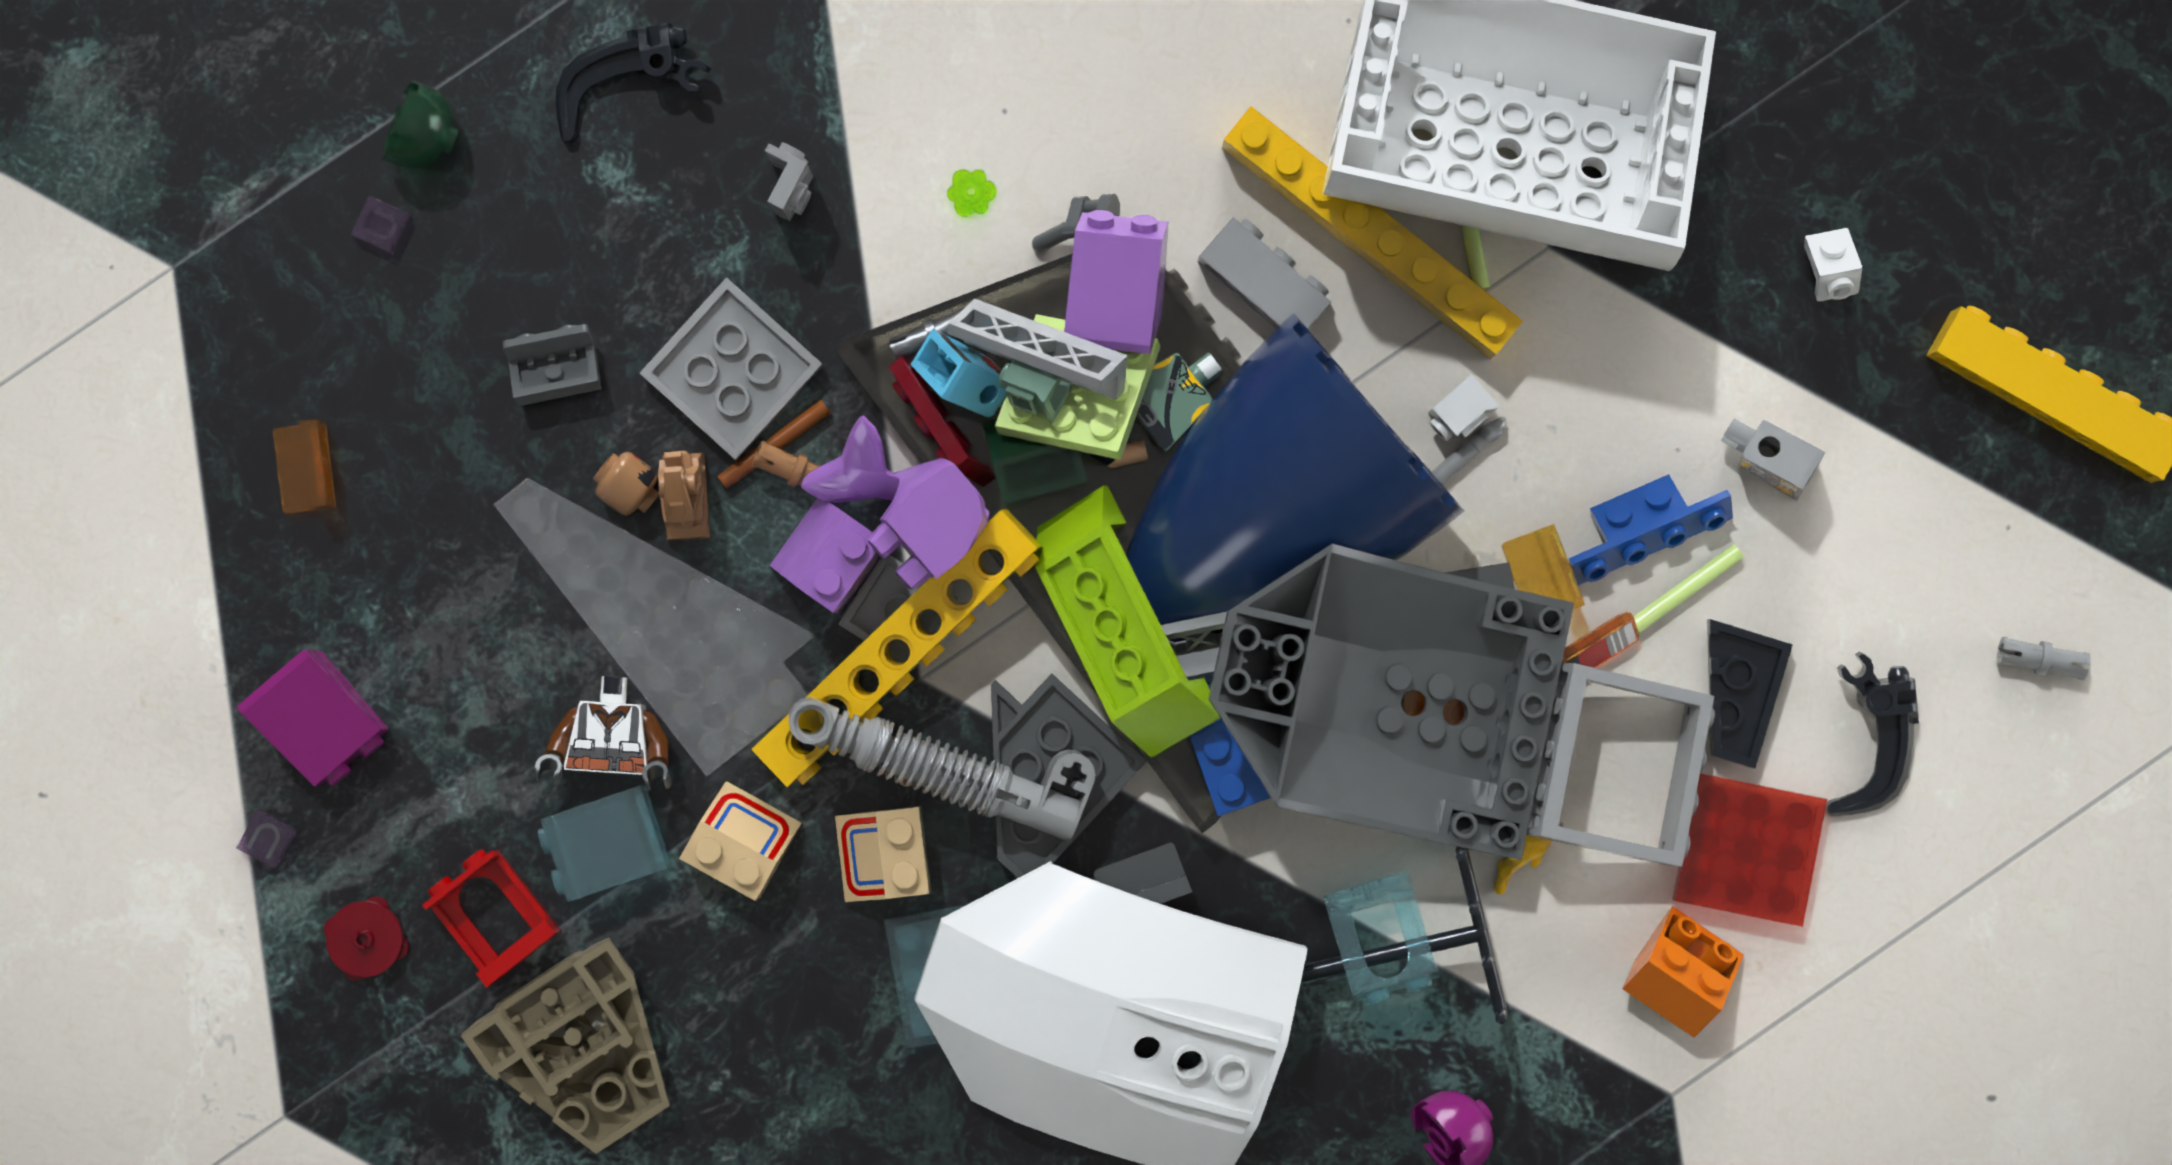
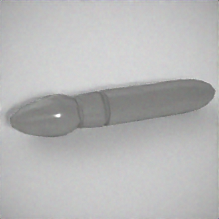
(1487, 434)

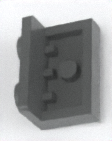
(552, 364)

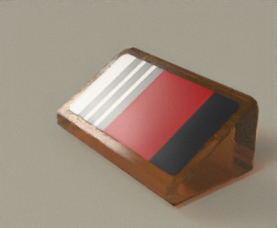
(1603, 641)

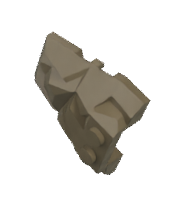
(577, 1047)

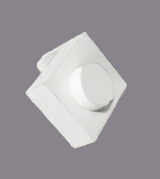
(1834, 264)

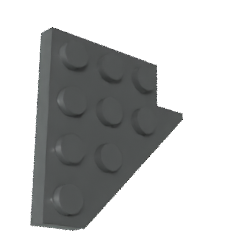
(1027, 741)

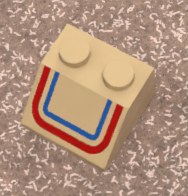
(740, 841)
(883, 854)

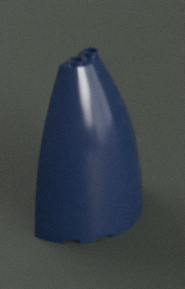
(1274, 477)

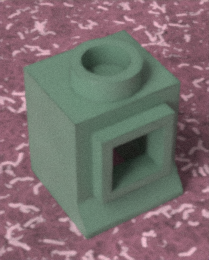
(1034, 389)

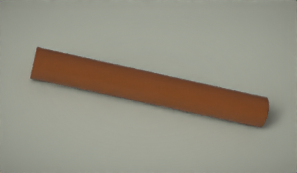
(779, 440)

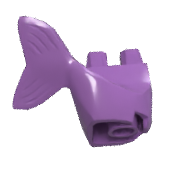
(931, 510)

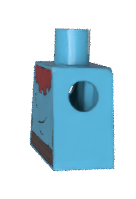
(970, 384)

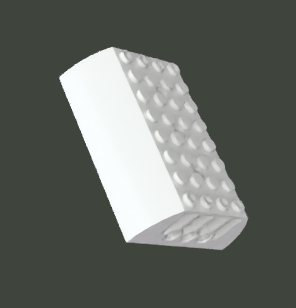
(1555, 86)

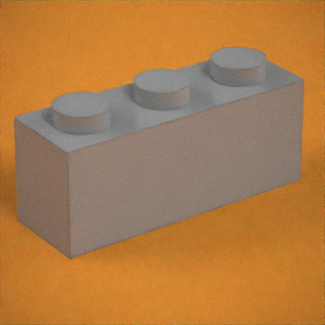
(1263, 276)

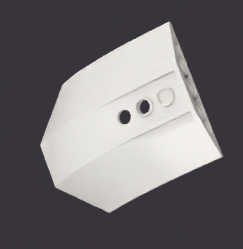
(1063, 977)

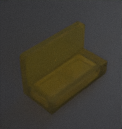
(1542, 566)

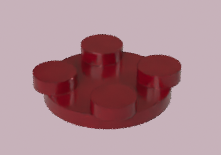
(365, 938)

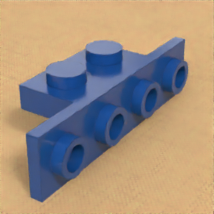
(1645, 523)

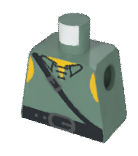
(1176, 397)

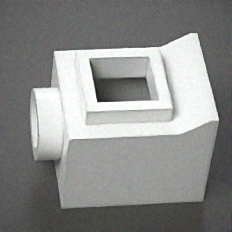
(1462, 410)

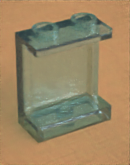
(604, 843)

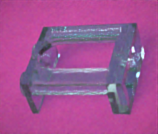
(1420, 964)

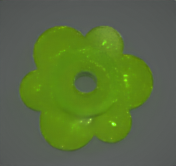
(963, 202)

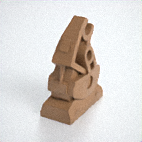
(684, 495)

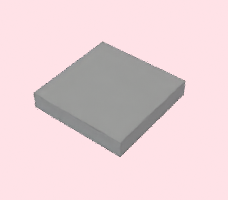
(879, 600)

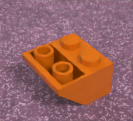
(1684, 972)

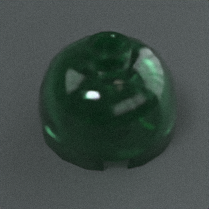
(419, 128)

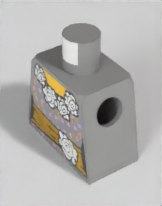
(1793, 459)

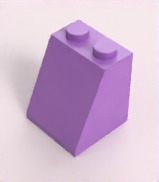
(1117, 280)
(827, 556)

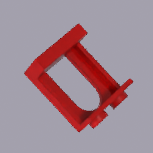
(447, 907)

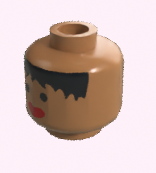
(626, 484)

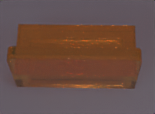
(304, 467)

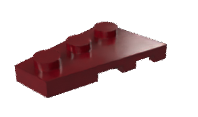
(931, 421)

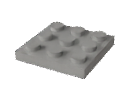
(731, 369)

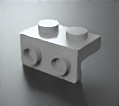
(791, 190)

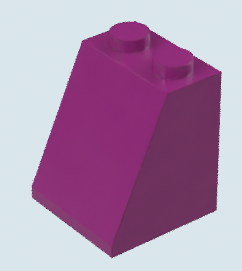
(314, 718)

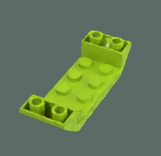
(1117, 627)

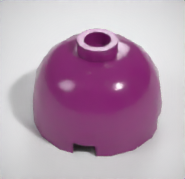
(1455, 1127)

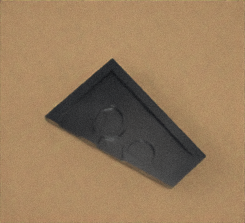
(1745, 683)

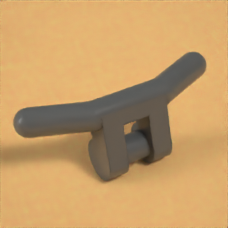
(1066, 230)

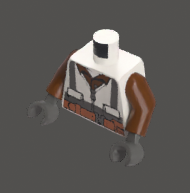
(608, 738)

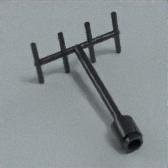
(1463, 936)

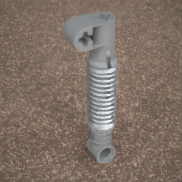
(952, 774)

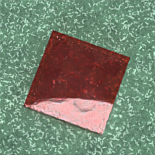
(1751, 850)

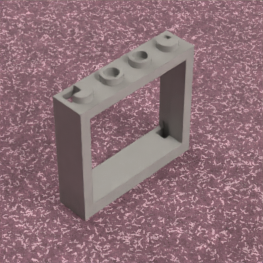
(1558, 753)

